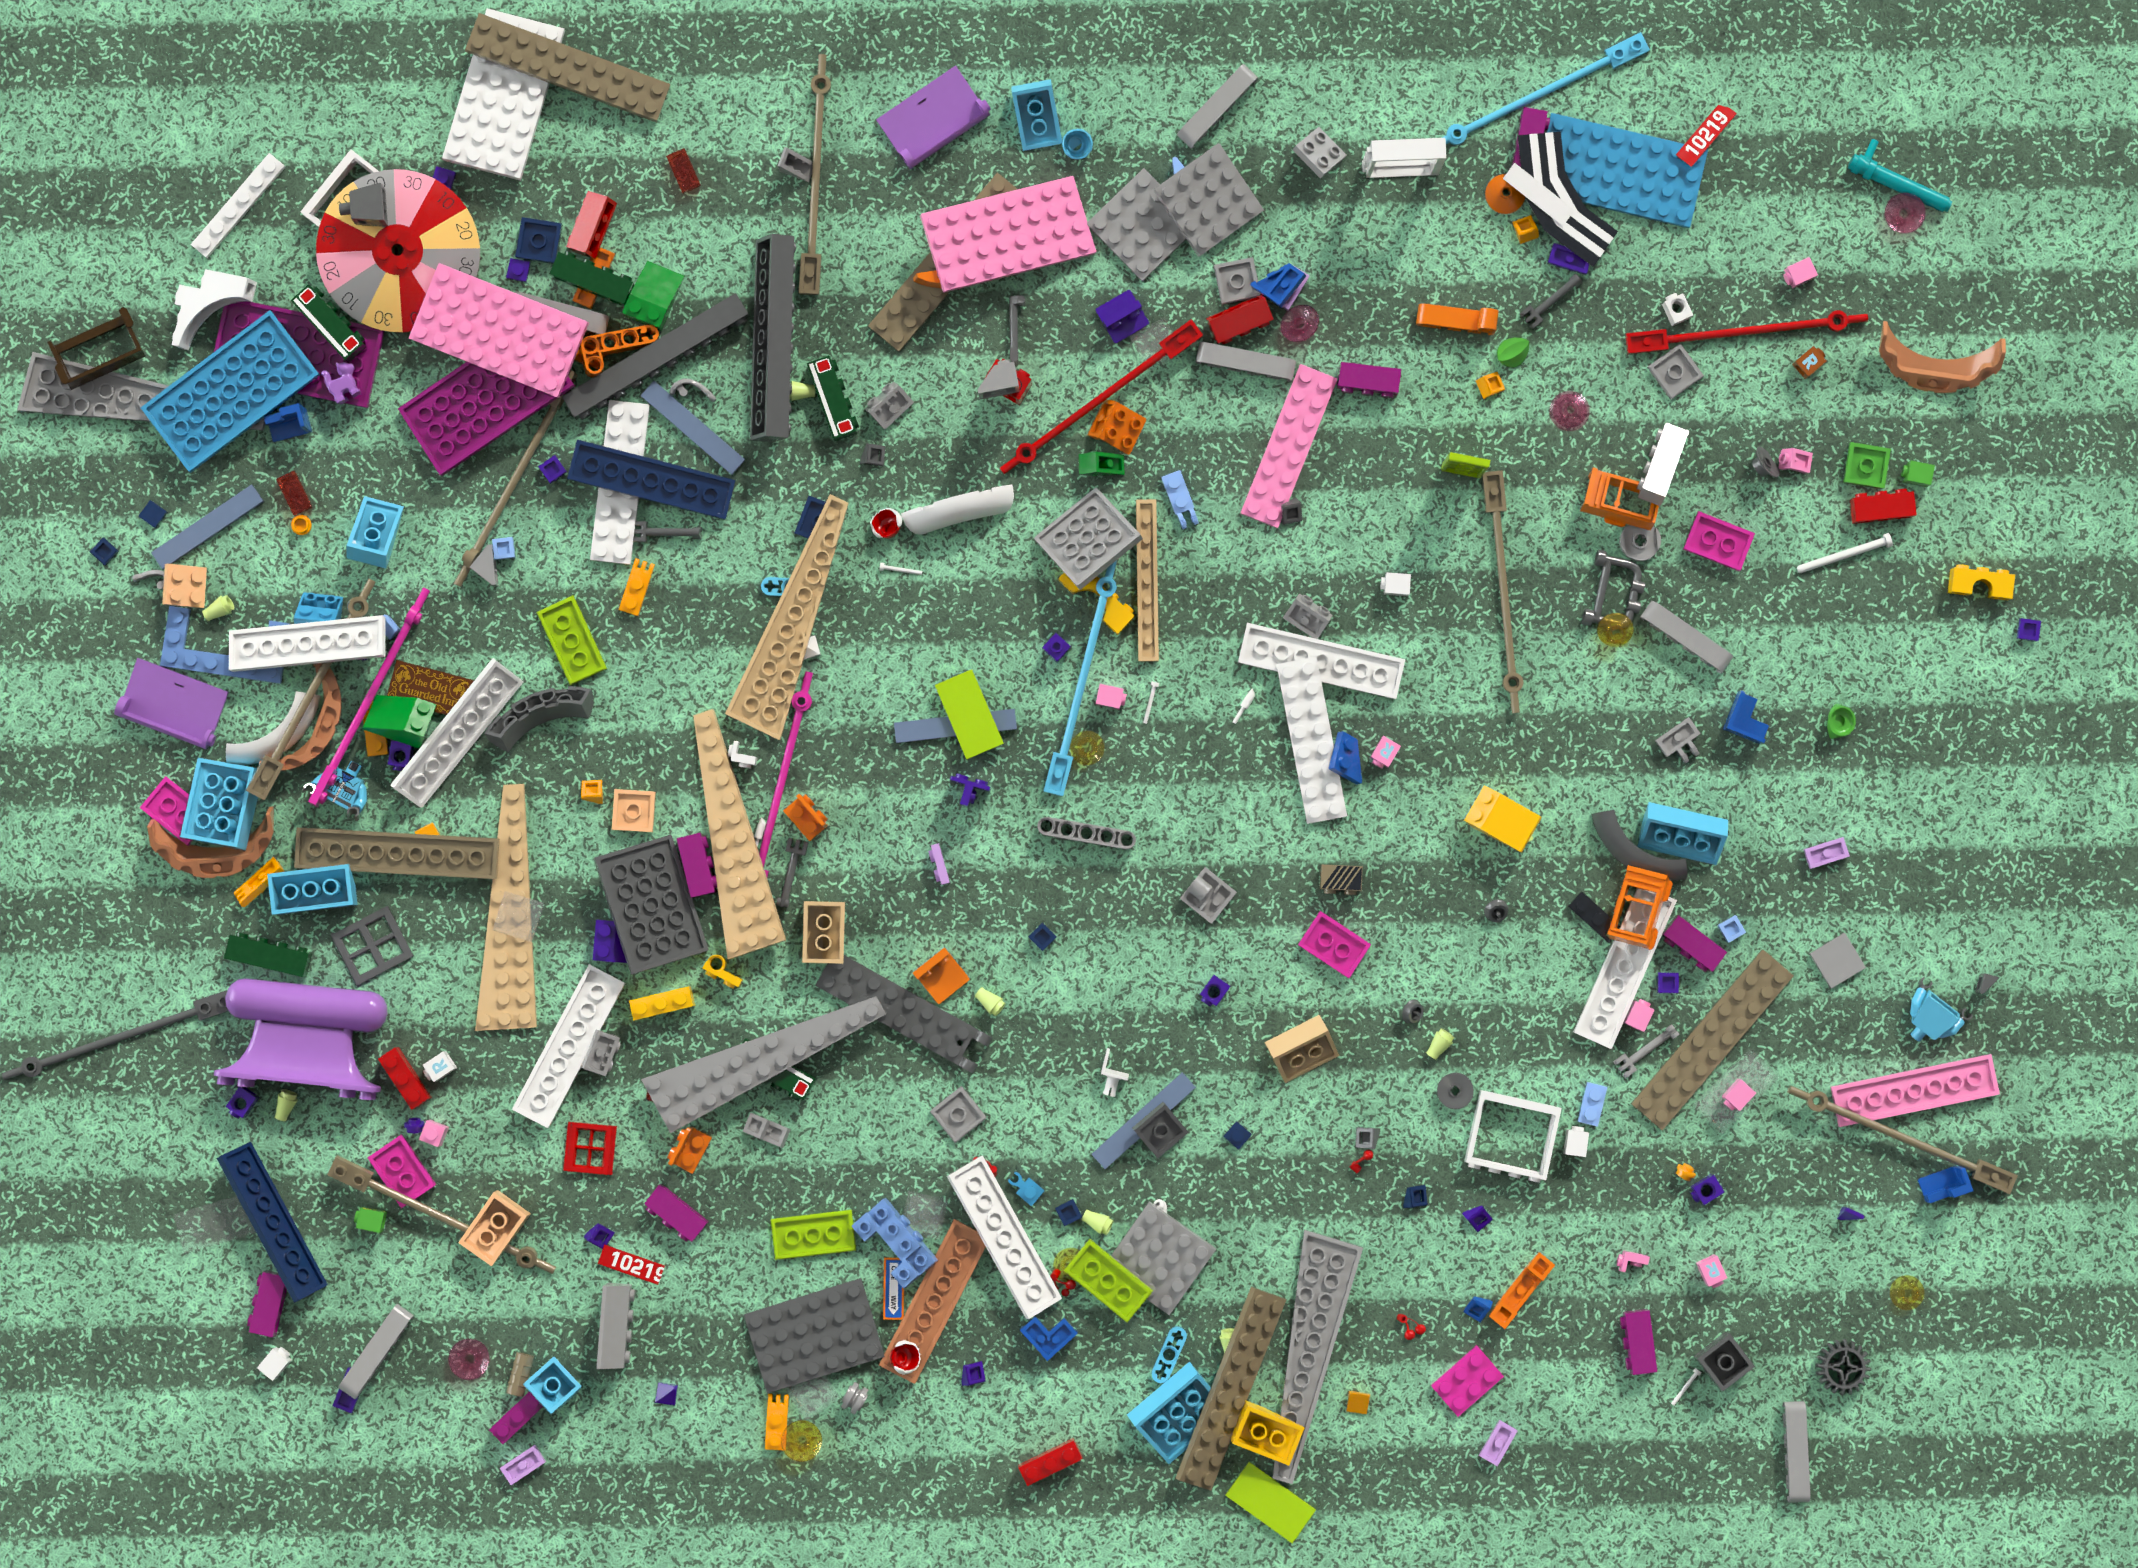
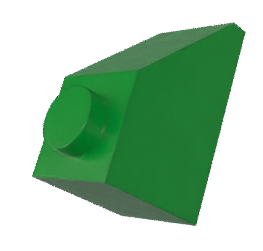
(1101, 464)

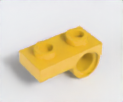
(729, 979)

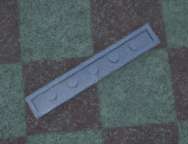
(693, 427)
(207, 526)
(942, 728)
(1126, 1136)

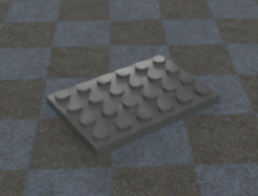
(651, 904)
(814, 1335)

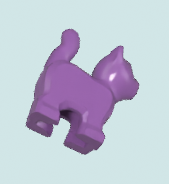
(343, 384)

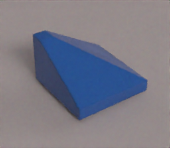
(1480, 1306)

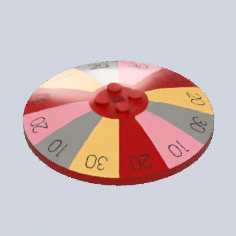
(359, 259)

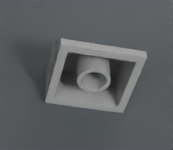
(999, 381)

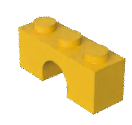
(1999, 583)
(662, 1003)

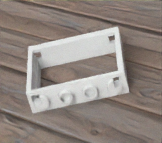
(1404, 157)
(332, 183)
(1513, 1171)

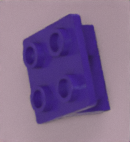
(1122, 316)
(969, 794)

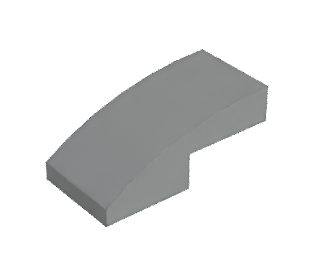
(766, 1130)

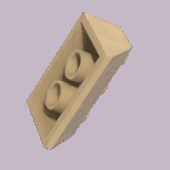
(823, 932)
(1302, 1048)

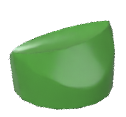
(1513, 352)
(1840, 721)

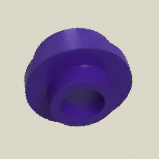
(414, 1125)

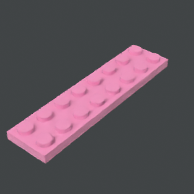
(1289, 445)
(1917, 1089)

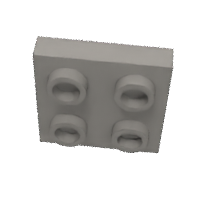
(1319, 152)
(1208, 895)

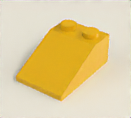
(1502, 819)
(1266, 1433)

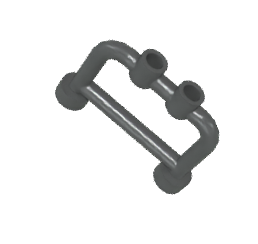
(1637, 586)

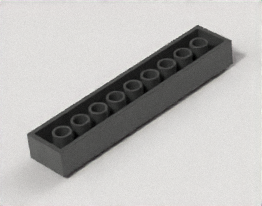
(772, 338)

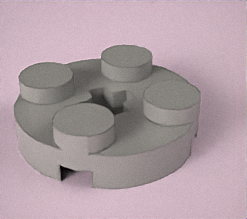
(1632, 549)

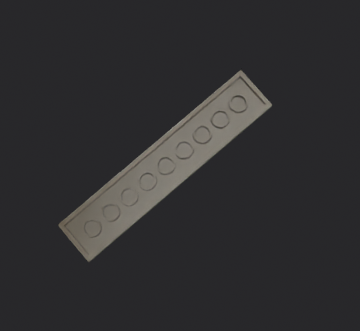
(567, 67)
(916, 302)
(398, 853)
(1712, 1039)
(1230, 1388)

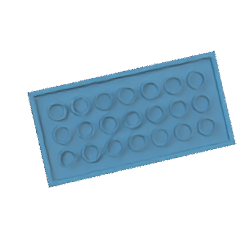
(1629, 171)
(230, 391)

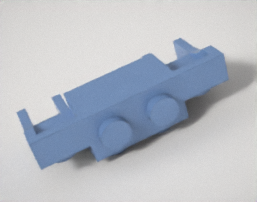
(900, 1237)

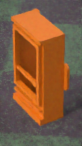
(1612, 515)
(1647, 881)

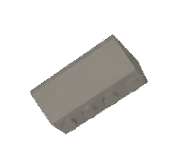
(614, 1326)

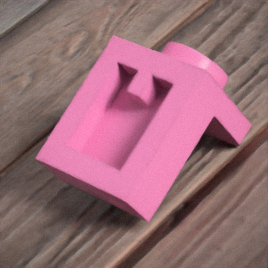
(1795, 460)
(1634, 1258)

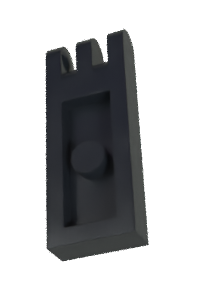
(1592, 915)

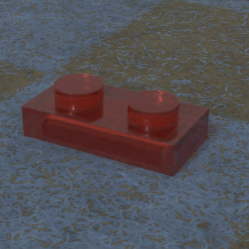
(683, 170)
(294, 493)

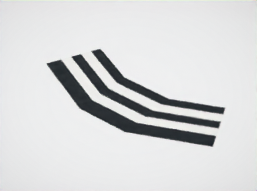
(1584, 231)

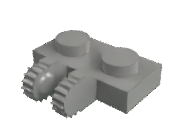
(1678, 737)

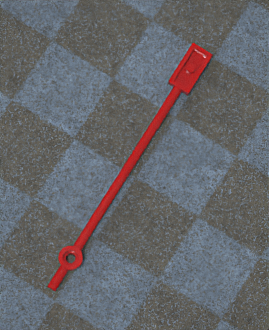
(1658, 339)
(1171, 346)

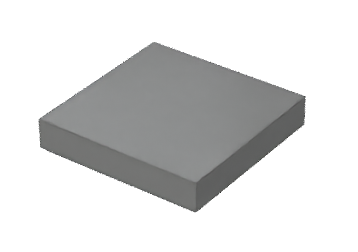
(1235, 279)
(1675, 371)
(1837, 960)
(958, 1114)

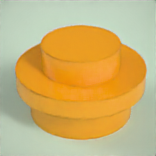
(301, 525)
(1685, 1172)

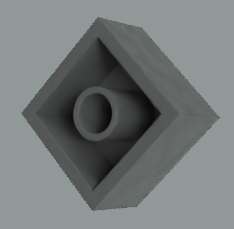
(1724, 1361)

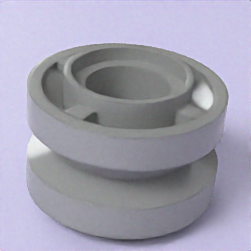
(854, 1398)

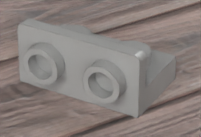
(889, 404)
(1308, 616)
(601, 1052)

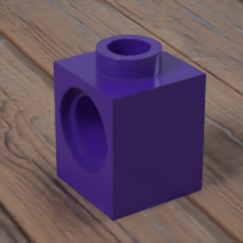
(1056, 647)
(395, 748)
(1221, 985)
(250, 1098)
(1715, 1189)

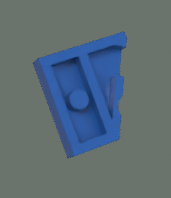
(1280, 284)
(1346, 759)

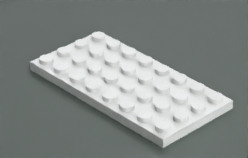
(498, 110)

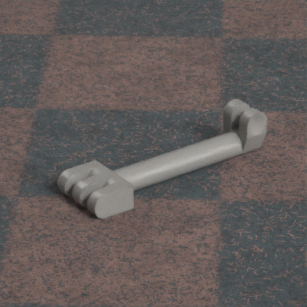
(1669, 1032)

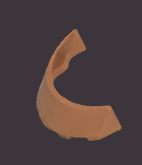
(1939, 374)
(325, 725)
(210, 861)

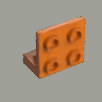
(1117, 426)
(805, 817)
(941, 975)
(690, 1149)

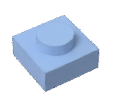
(503, 548)
(1731, 928)

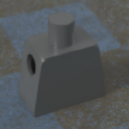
(367, 206)

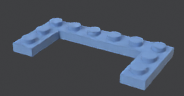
(176, 656)

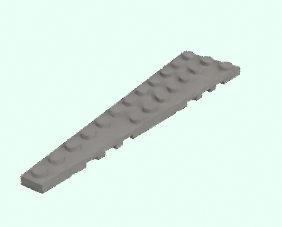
(105, 397)
(711, 1081)
(1320, 1301)

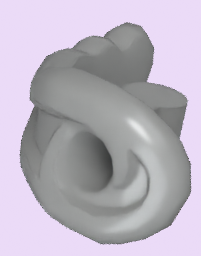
(679, 385)
(151, 573)

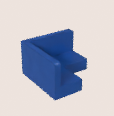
(289, 422)
(1740, 721)
(1945, 1183)
(1046, 1341)

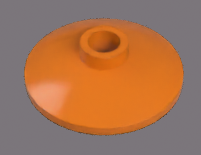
(1500, 202)

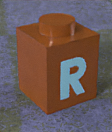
(1810, 362)

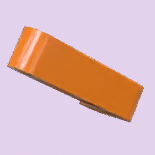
(1458, 318)
(620, 345)

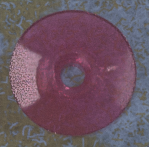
(1909, 203)
(1296, 317)
(1560, 415)
(459, 1363)

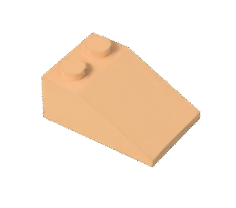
(494, 1227)

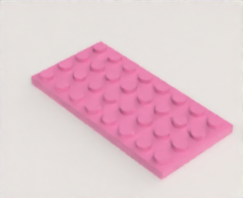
(1008, 234)
(498, 330)

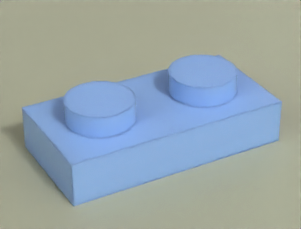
(1592, 1104)

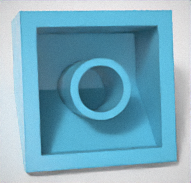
(552, 1385)

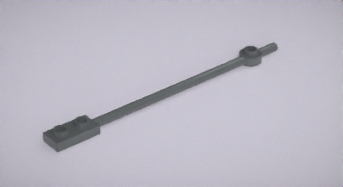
(204, 1009)

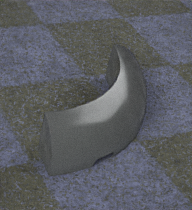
(536, 710)
(1629, 854)

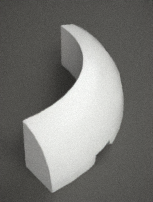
(959, 509)
(254, 751)

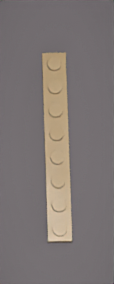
(1147, 581)

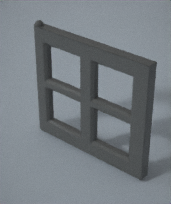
(361, 925)

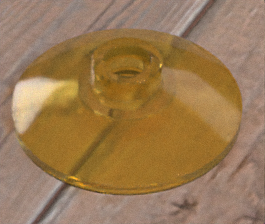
(794, 1448)

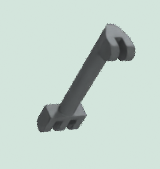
(1575, 281)
(1014, 301)
(695, 532)
(795, 851)

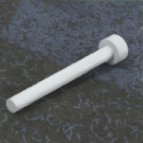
(882, 567)
(1154, 685)
(1696, 1372)

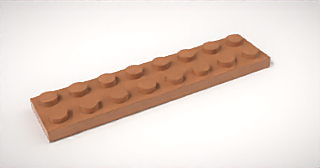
(938, 1294)

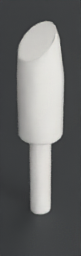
(1245, 704)
(759, 830)

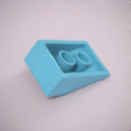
(1036, 115)
(374, 532)

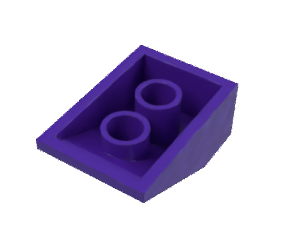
(607, 943)

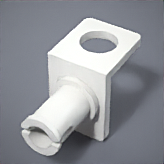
(1112, 1077)

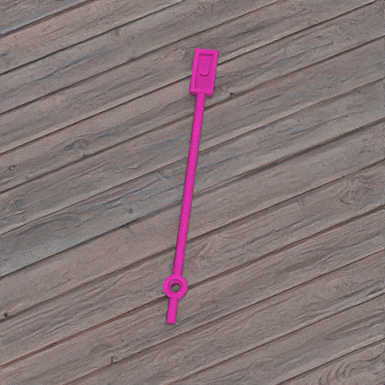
(786, 763)
(328, 777)

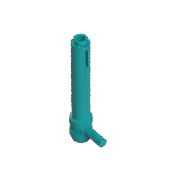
(1871, 170)

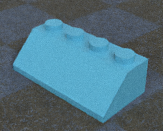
(1683, 833)
(312, 889)

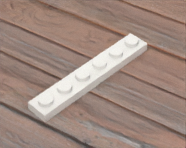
(238, 205)

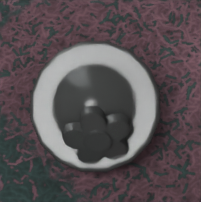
(1496, 910)
(1412, 1011)

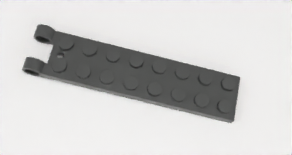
(903, 1010)

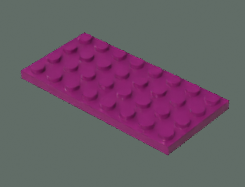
(314, 346)
(469, 413)

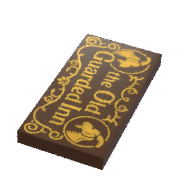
(428, 685)

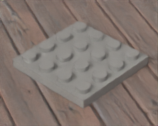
(1208, 199)
(1138, 226)
(1088, 538)
(1163, 1255)

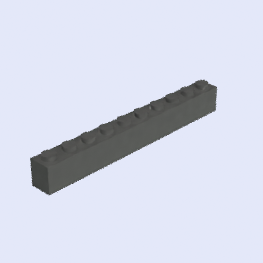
(656, 356)

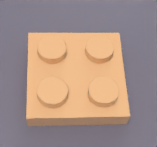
(184, 586)
(633, 810)

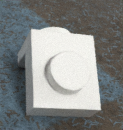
(744, 760)

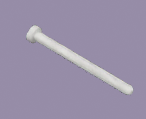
(1886, 540)

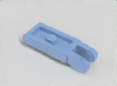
(1179, 497)

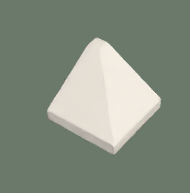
(812, 649)

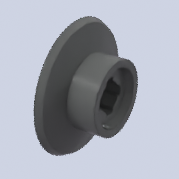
(1764, 463)
(1464, 1095)

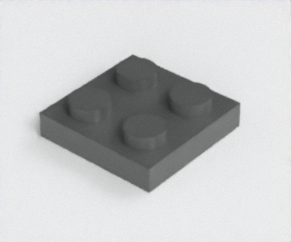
(1160, 1130)

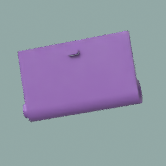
(933, 117)
(178, 711)

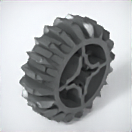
(1843, 1376)

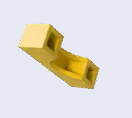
(1116, 615)

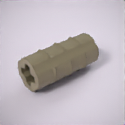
(519, 1374)

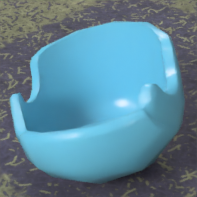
(1073, 139)

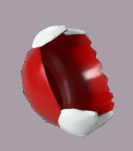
(886, 523)
(905, 1357)

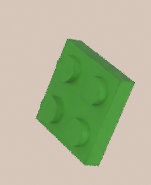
(1866, 465)

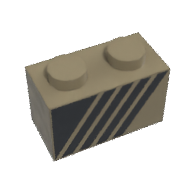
(1341, 878)

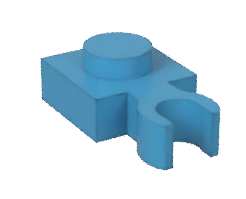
(1029, 1190)

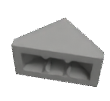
(795, 165)
(486, 565)

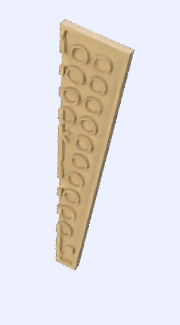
(774, 669)
(742, 885)
(508, 962)

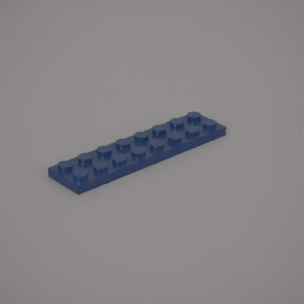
(651, 479)
(272, 1221)

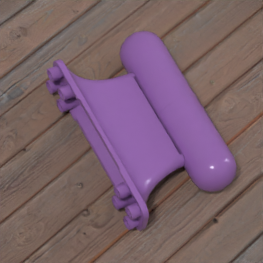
(303, 1034)

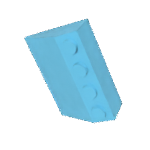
(219, 806)
(1172, 1412)

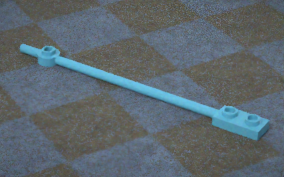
(1615, 55)
(1061, 762)

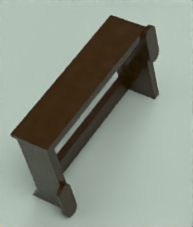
(102, 369)

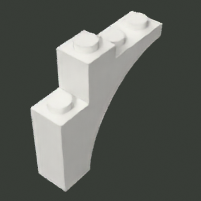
(198, 304)

